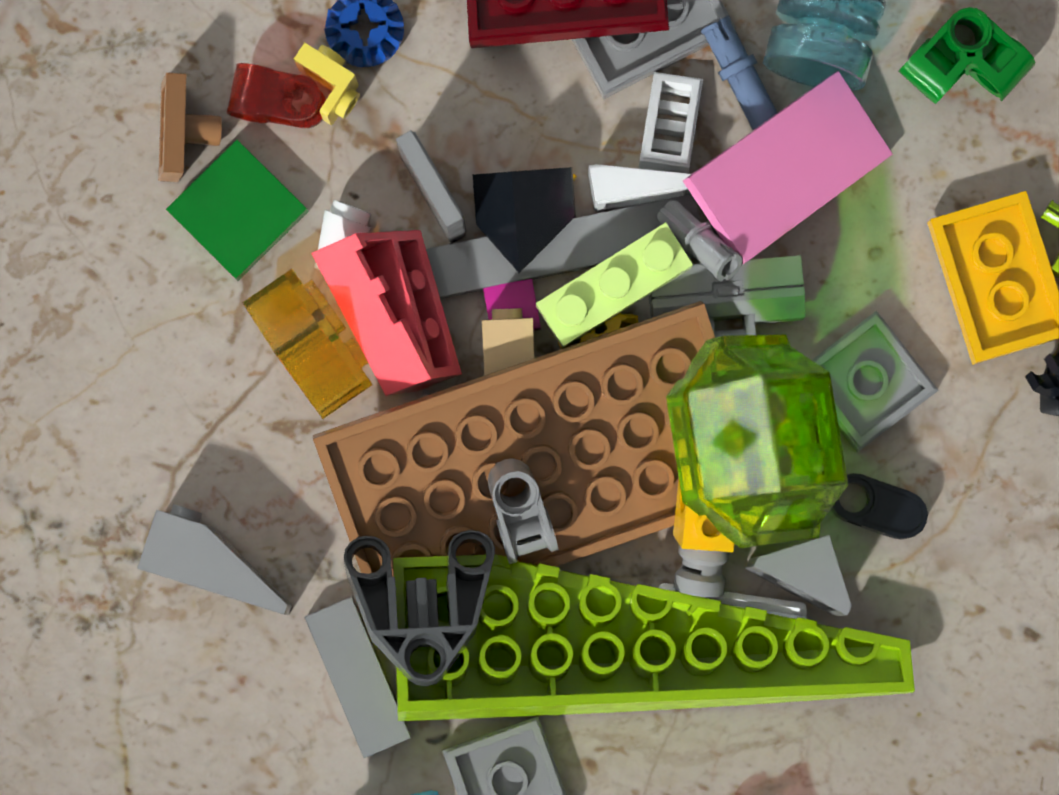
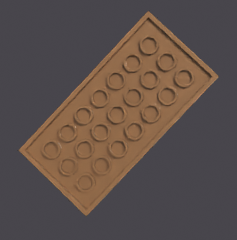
(579, 417)

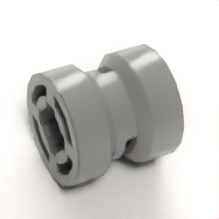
(701, 573)

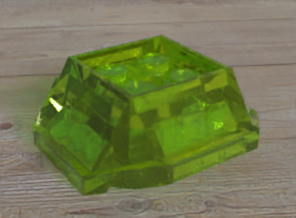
(757, 440)

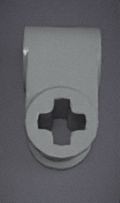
(521, 518)

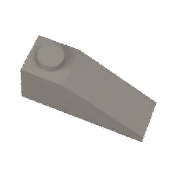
(202, 558)

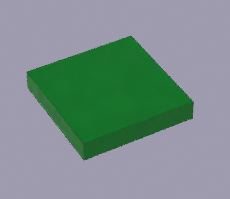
(237, 210)

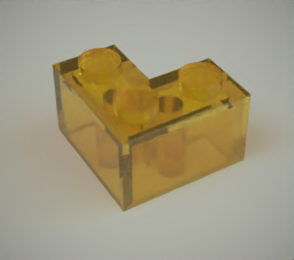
(306, 341)

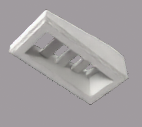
(666, 154)
(625, 187)

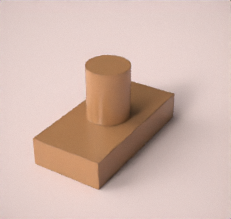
(181, 128)

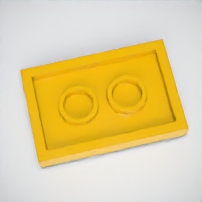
(998, 276)

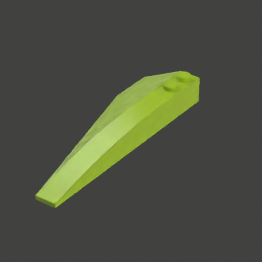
(608, 646)

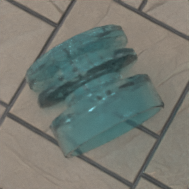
(824, 40)

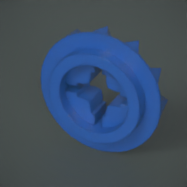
(382, 41)

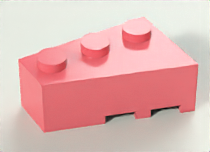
(392, 307)

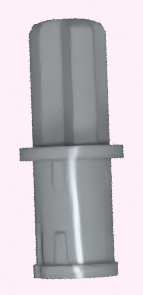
(700, 241)

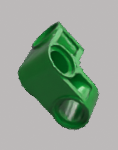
(993, 61)

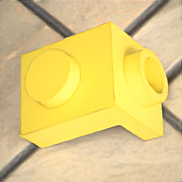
(327, 69)

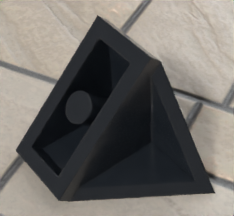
(523, 210)

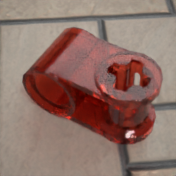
(267, 97)

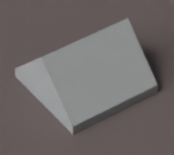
(808, 572)

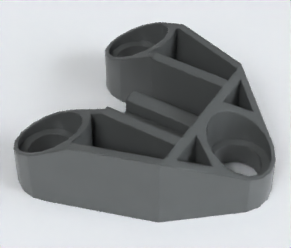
(377, 604)

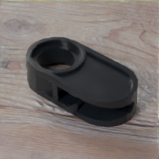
(887, 509)

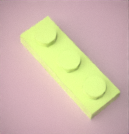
(614, 285)

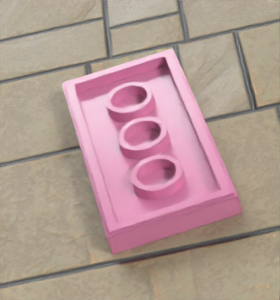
(788, 167)

